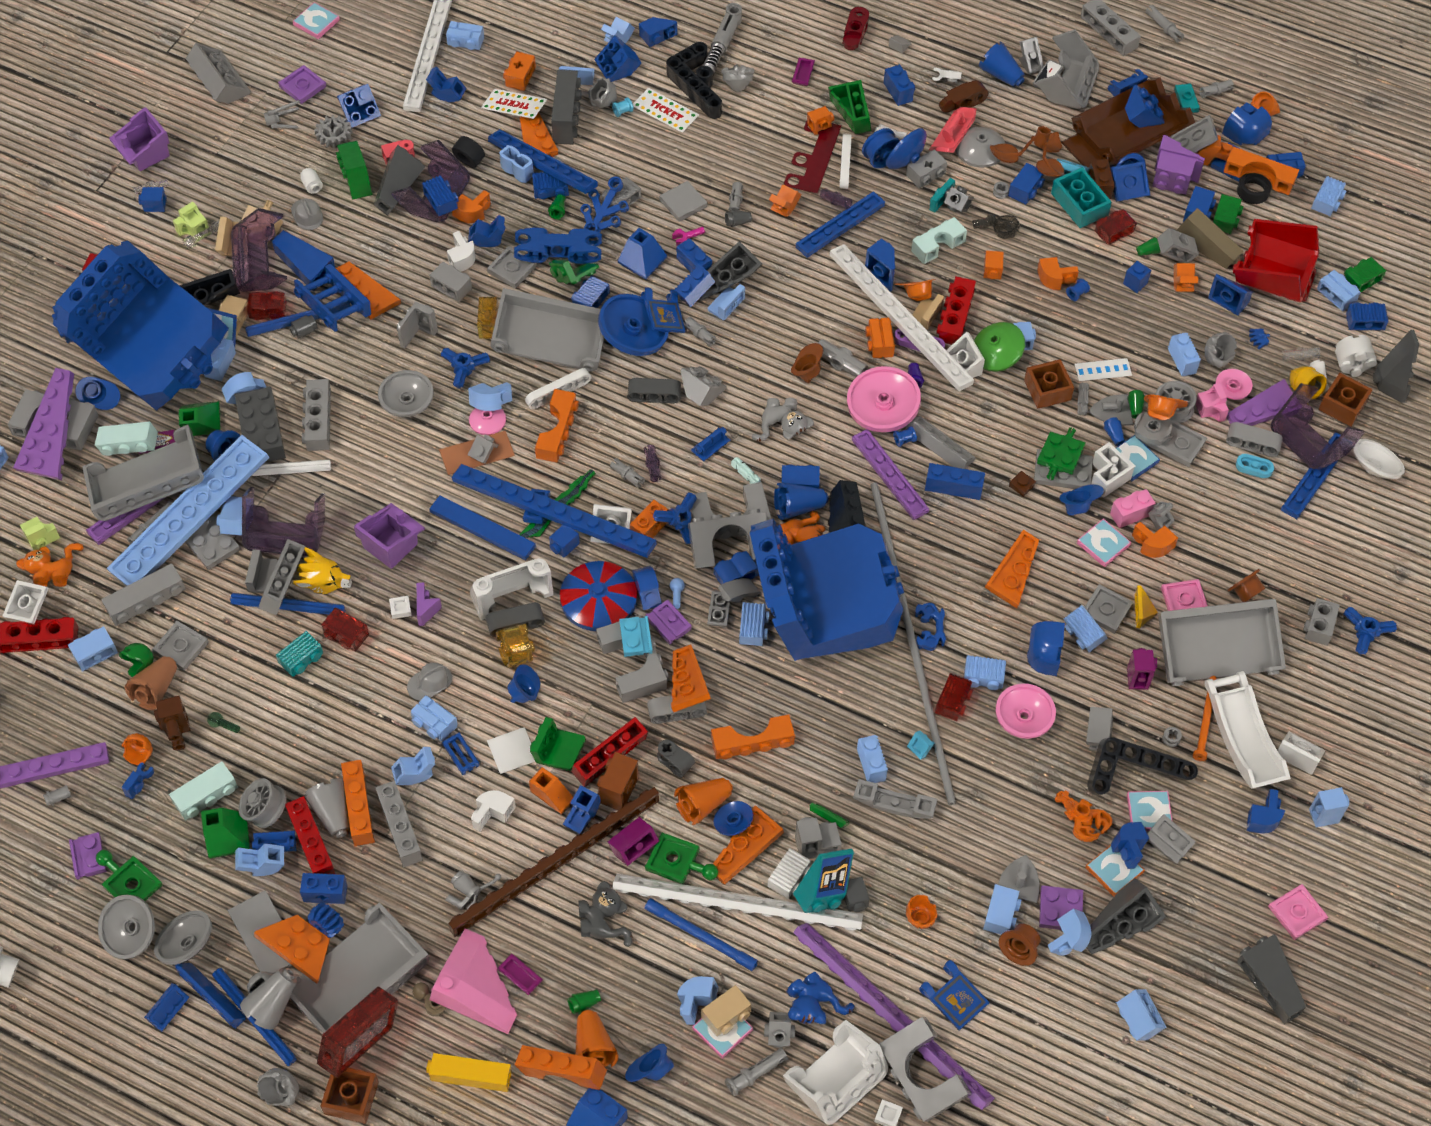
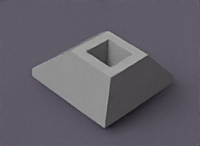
(700, 385)

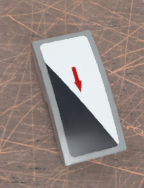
(1049, 69)

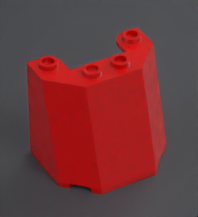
(1280, 259)

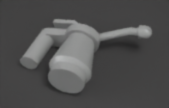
(464, 884)

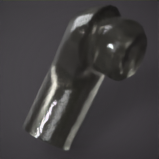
(984, 222)

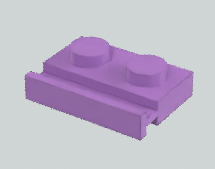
(668, 622)
(84, 855)

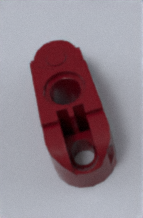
(855, 28)

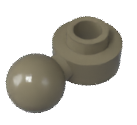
(422, 991)

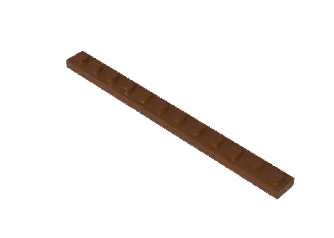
(548, 865)

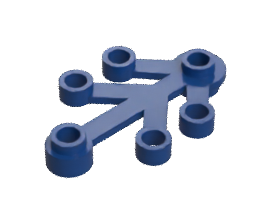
(604, 209)

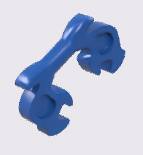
(930, 641)

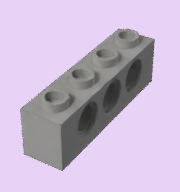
(1110, 26)
(317, 415)
(281, 577)
(399, 824)

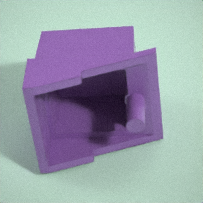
(142, 140)
(1176, 167)
(388, 534)

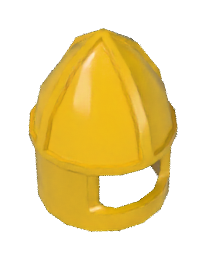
(1308, 376)

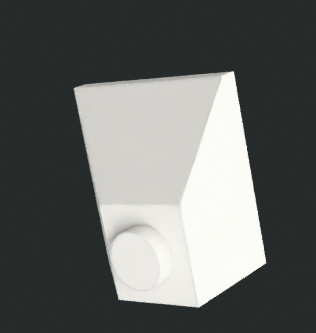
(25, 602)

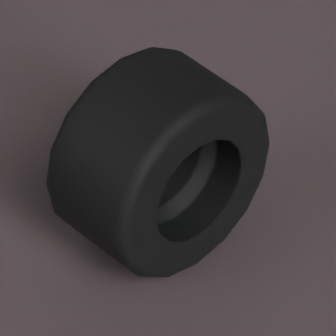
(468, 151)

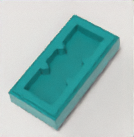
(1186, 97)
(938, 198)

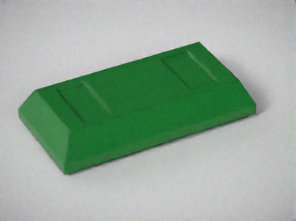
(828, 815)

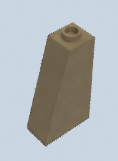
(1211, 239)

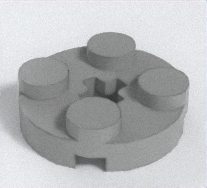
(1152, 436)

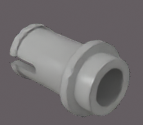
(56, 795)

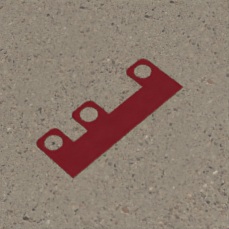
(817, 162)

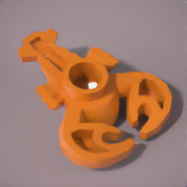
(1083, 817)

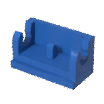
(1117, 88)

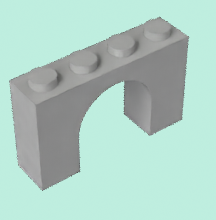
(81, 418)
(753, 497)
(702, 534)
(640, 683)
(898, 1052)

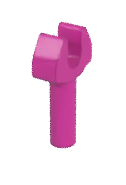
(679, 233)

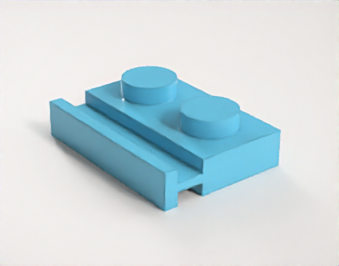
(635, 636)

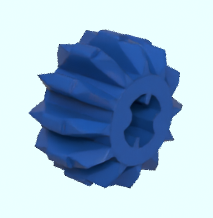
(325, 920)

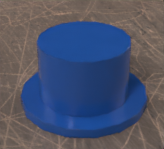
(220, 441)

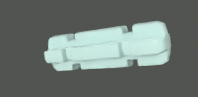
(745, 471)

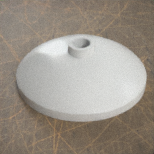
(1378, 459)

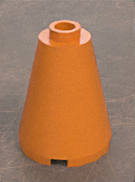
(702, 798)
(594, 1040)

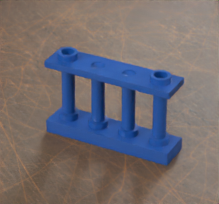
(340, 285)

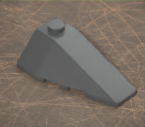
(731, 269)
(1396, 368)
(1126, 914)

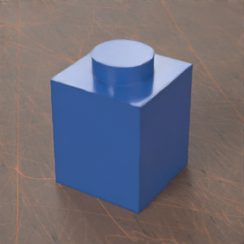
(153, 199)
(1137, 276)
(564, 540)

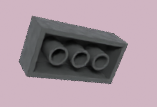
(566, 107)
(260, 421)

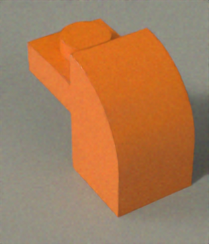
(1217, 149)
(785, 200)
(471, 210)
(1053, 276)
(1184, 277)
(1154, 544)

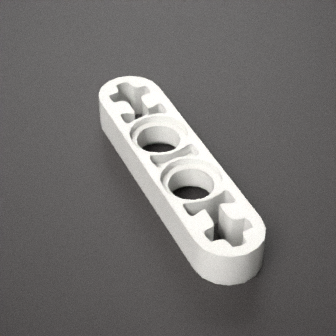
(845, 161)
(567, 383)

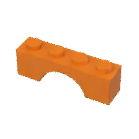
(1244, 162)
(550, 443)
(729, 743)
(357, 803)
(579, 1069)

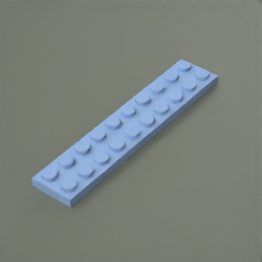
(188, 512)

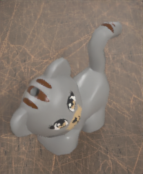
(792, 421)

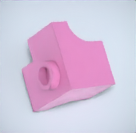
(1212, 403)

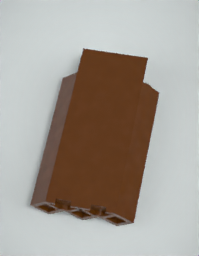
(1109, 134)

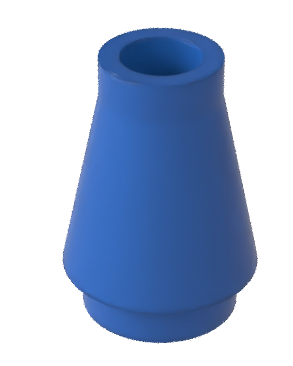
(1114, 430)

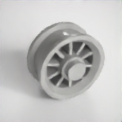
(1180, 391)
(262, 803)

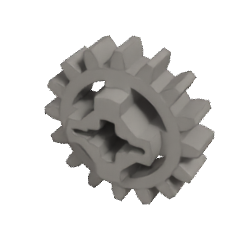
(333, 131)

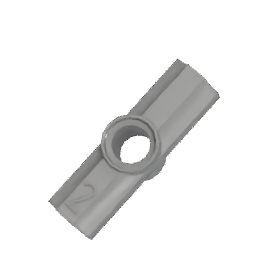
(842, 359)

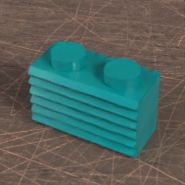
(299, 654)

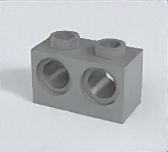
(1323, 622)

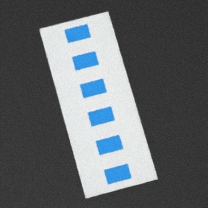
(1103, 369)

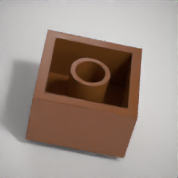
(1049, 383)
(1345, 399)
(618, 781)
(350, 1095)

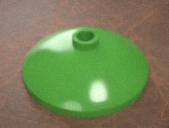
(1003, 352)

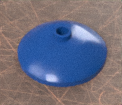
(907, 150)

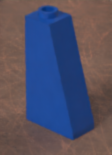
(301, 257)

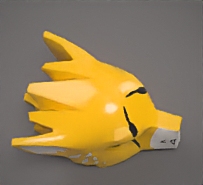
(319, 572)

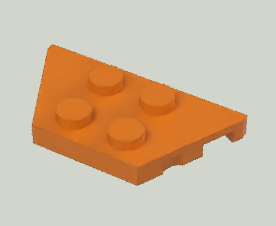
(297, 944)

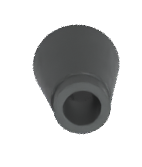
(736, 218)

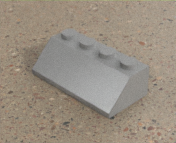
(217, 74)

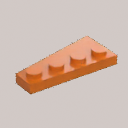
(379, 297)
(687, 680)

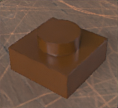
(1022, 483)

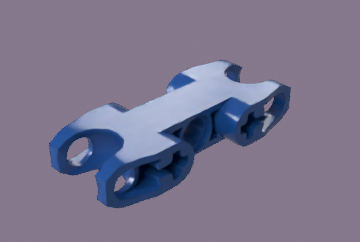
(543, 245)

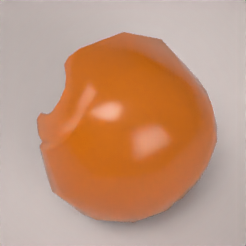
(137, 748)
(921, 912)

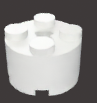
(1355, 355)

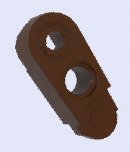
(964, 95)

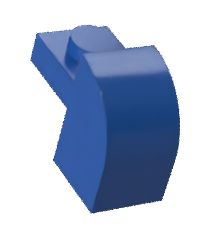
(443, 88)
(487, 234)
(647, 586)
(584, 808)
(1265, 818)
(1129, 843)

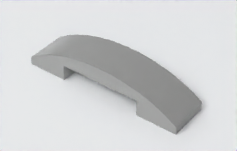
(894, 802)

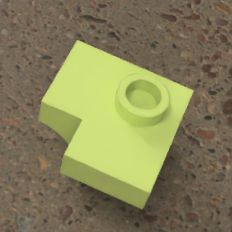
(190, 220)
(38, 533)

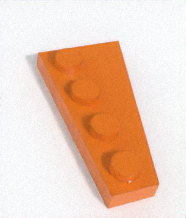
(537, 135)
(1011, 575)
(747, 845)

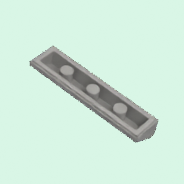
(941, 443)

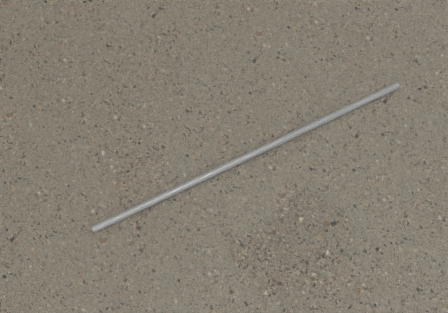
(915, 654)

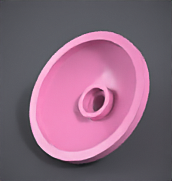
(1029, 702)

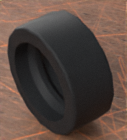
(1250, 196)

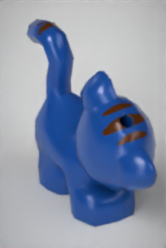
(809, 994)

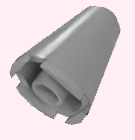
(330, 806)
(270, 999)

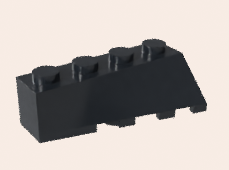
(213, 287)
(845, 506)

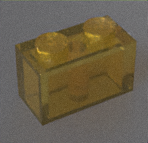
(486, 316)

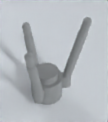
(272, 116)

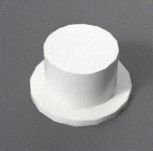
(8, 967)

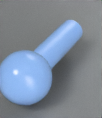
(677, 586)

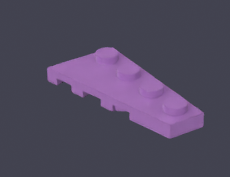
(1262, 406)

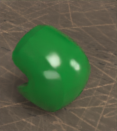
(139, 655)

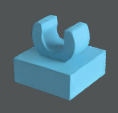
(920, 744)

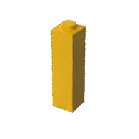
(469, 1072)

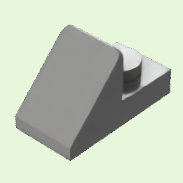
(1031, 56)

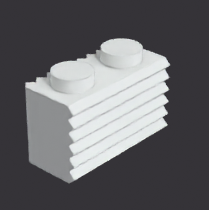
(789, 873)

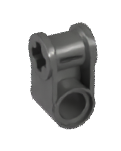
(674, 758)

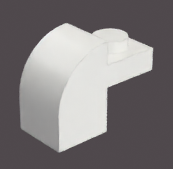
(462, 255)
(492, 804)

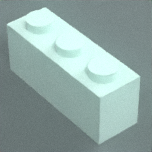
(126, 438)
(203, 791)

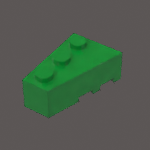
(852, 105)
(354, 169)

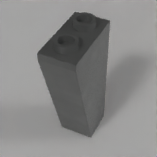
(399, 173)
(1272, 977)

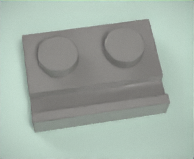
(1170, 839)

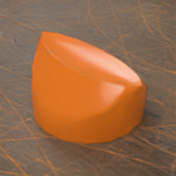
(1267, 101)

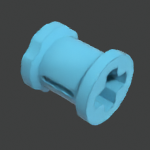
(622, 107)

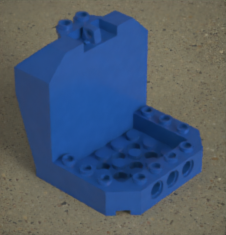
(149, 334)
(829, 589)

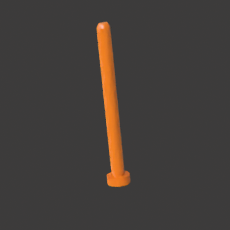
(1200, 754)

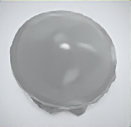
(738, 77)
(602, 93)
(1220, 349)
(278, 1087)

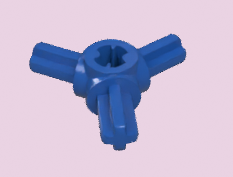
(463, 364)
(673, 519)
(1367, 629)

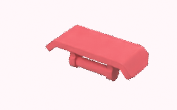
(954, 130)

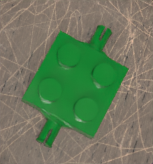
(1061, 453)

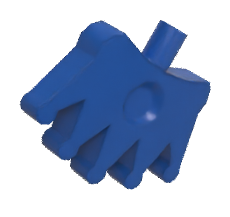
(1259, 337)

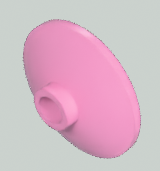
(1235, 378)
(487, 425)

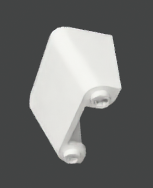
(532, 573)
(840, 1074)

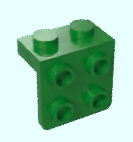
(564, 273)
(556, 747)

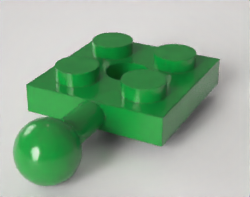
(679, 869)
(131, 870)

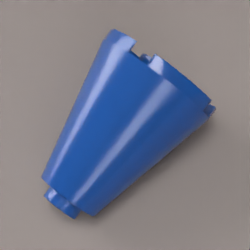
(1002, 65)
(798, 499)

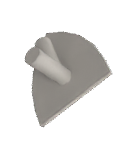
(1112, 407)
(1022, 877)

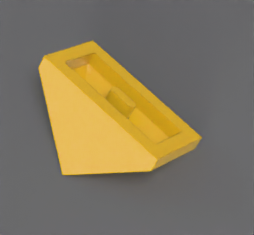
(1143, 607)

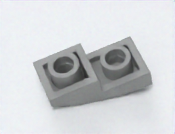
(738, 589)
(718, 610)

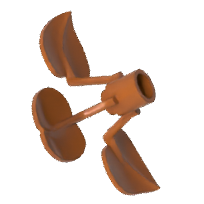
(1045, 140)

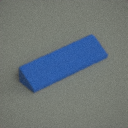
(211, 994)

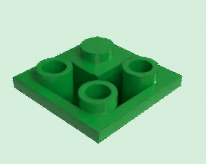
(201, 417)
(224, 832)

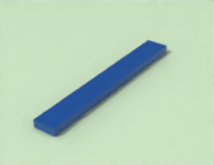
(545, 162)

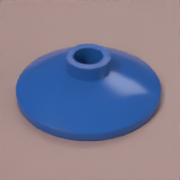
(733, 818)

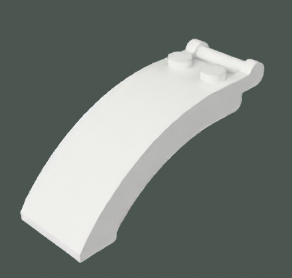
(1245, 732)

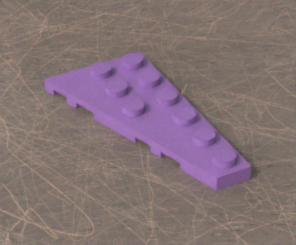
(48, 432)

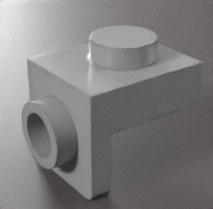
(482, 448)
(1161, 515)

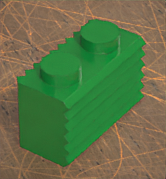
(1227, 212)
(1365, 274)

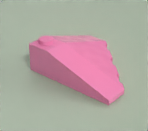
(473, 986)

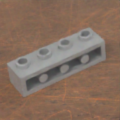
(143, 594)

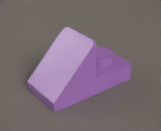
(425, 606)

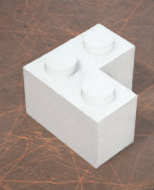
(1112, 469)

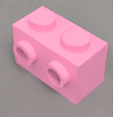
(1132, 508)

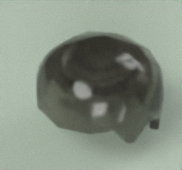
(1006, 226)

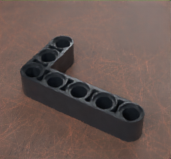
(680, 72)
(1137, 759)

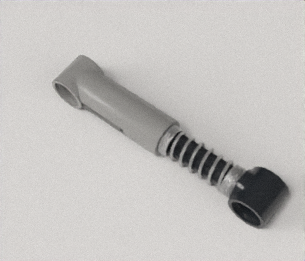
(720, 43)

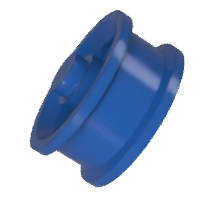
(879, 146)

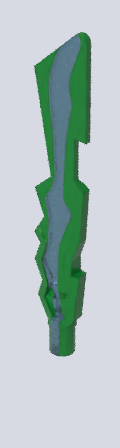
(567, 497)

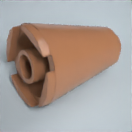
(151, 683)

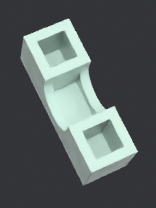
(949, 232)

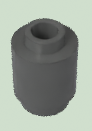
(303, 326)

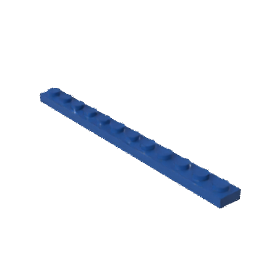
(554, 511)

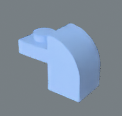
(618, 28)
(241, 383)
(489, 398)
(414, 769)
(260, 862)
(1076, 933)
(695, 993)

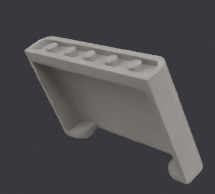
(547, 330)
(144, 477)
(1221, 641)
(370, 957)

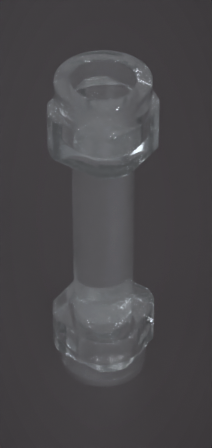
(190, 241)

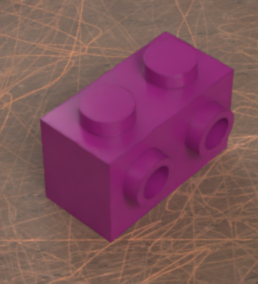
(1141, 669)
(633, 841)

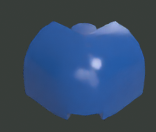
(1248, 125)
(1046, 647)

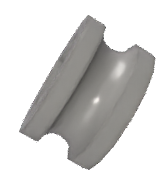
(1003, 192)
(1170, 742)

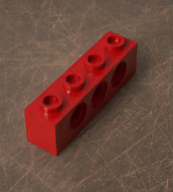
(957, 309)
(44, 640)
(621, 741)
(309, 837)

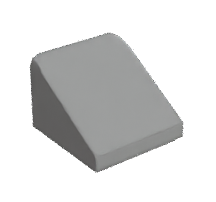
(899, 43)

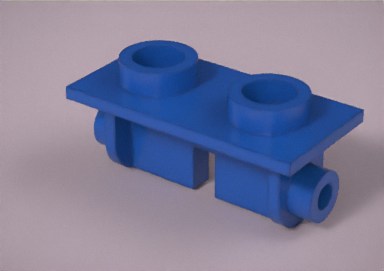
(711, 444)
(280, 838)

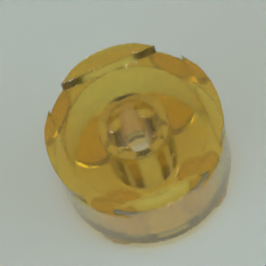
(515, 646)

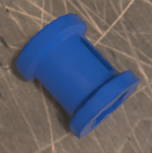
(1075, 291)
(905, 436)

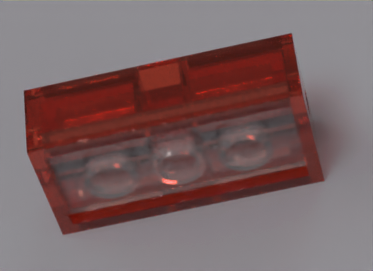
(357, 1031)

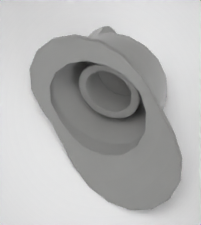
(307, 214)
(429, 681)

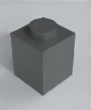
(857, 895)

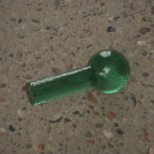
(215, 720)

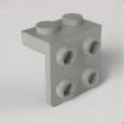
(417, 318)

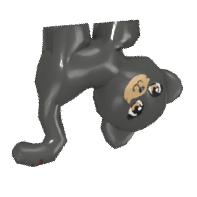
(604, 904)

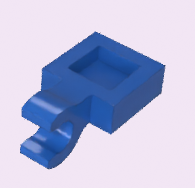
(134, 783)

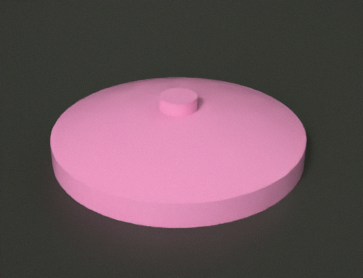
(883, 399)

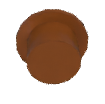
(1248, 587)
(1020, 944)

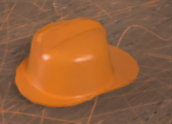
(918, 290)
(1163, 407)

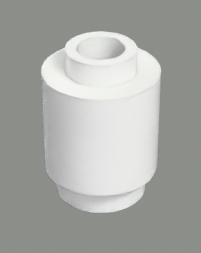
(311, 180)

